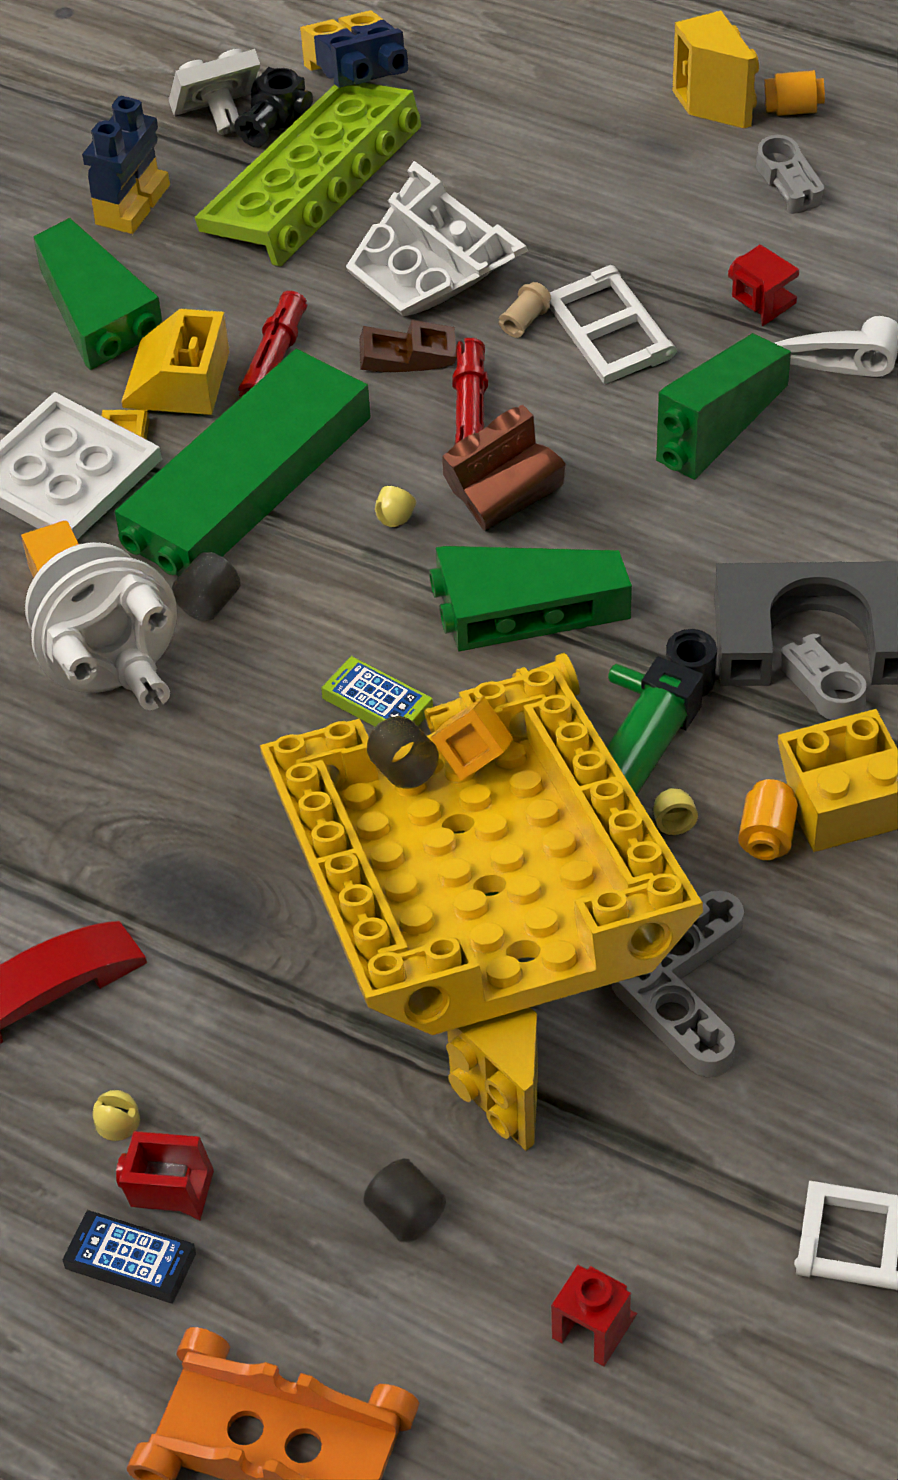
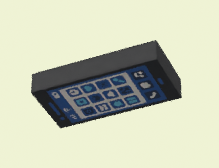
(129, 1256)

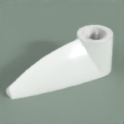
(859, 353)

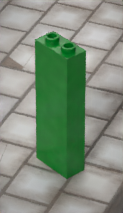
(243, 463)

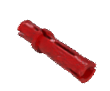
(278, 334)
(470, 385)

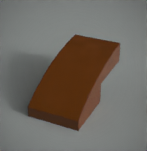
(420, 349)

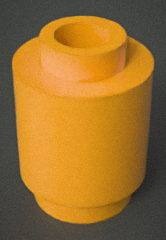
(794, 93)
(768, 820)

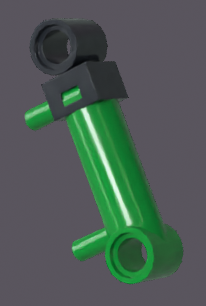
(667, 702)

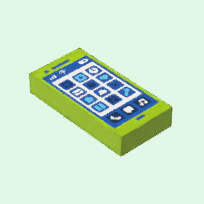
(373, 694)

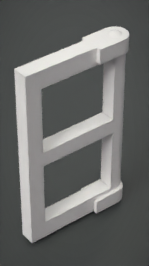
(659, 352)
(854, 1198)

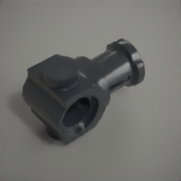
(275, 103)

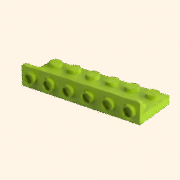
(313, 168)

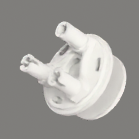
(101, 621)

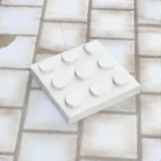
(69, 465)

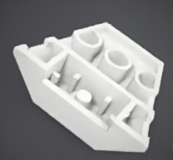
(428, 247)

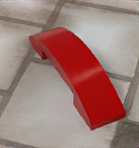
(63, 964)

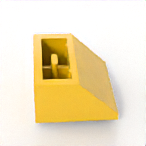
(714, 70)
(180, 364)
(842, 779)
(498, 1070)

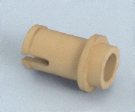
(531, 301)

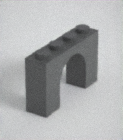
(759, 595)

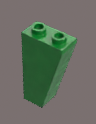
(95, 293)
(717, 402)
(526, 592)

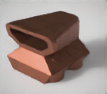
(502, 468)

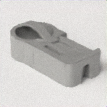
(792, 178)
(819, 675)

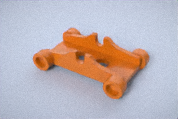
(217, 1391)

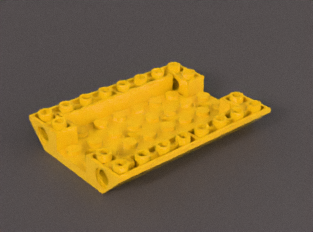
(545, 827)

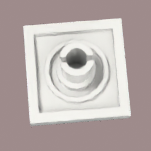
(215, 86)

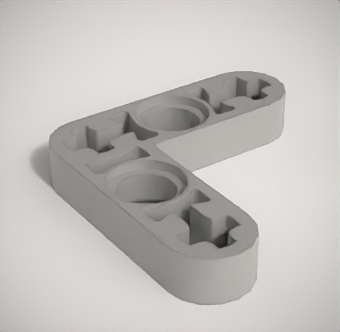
(666, 986)

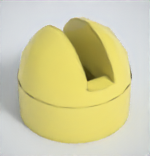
(394, 506)
(674, 812)
(113, 1122)

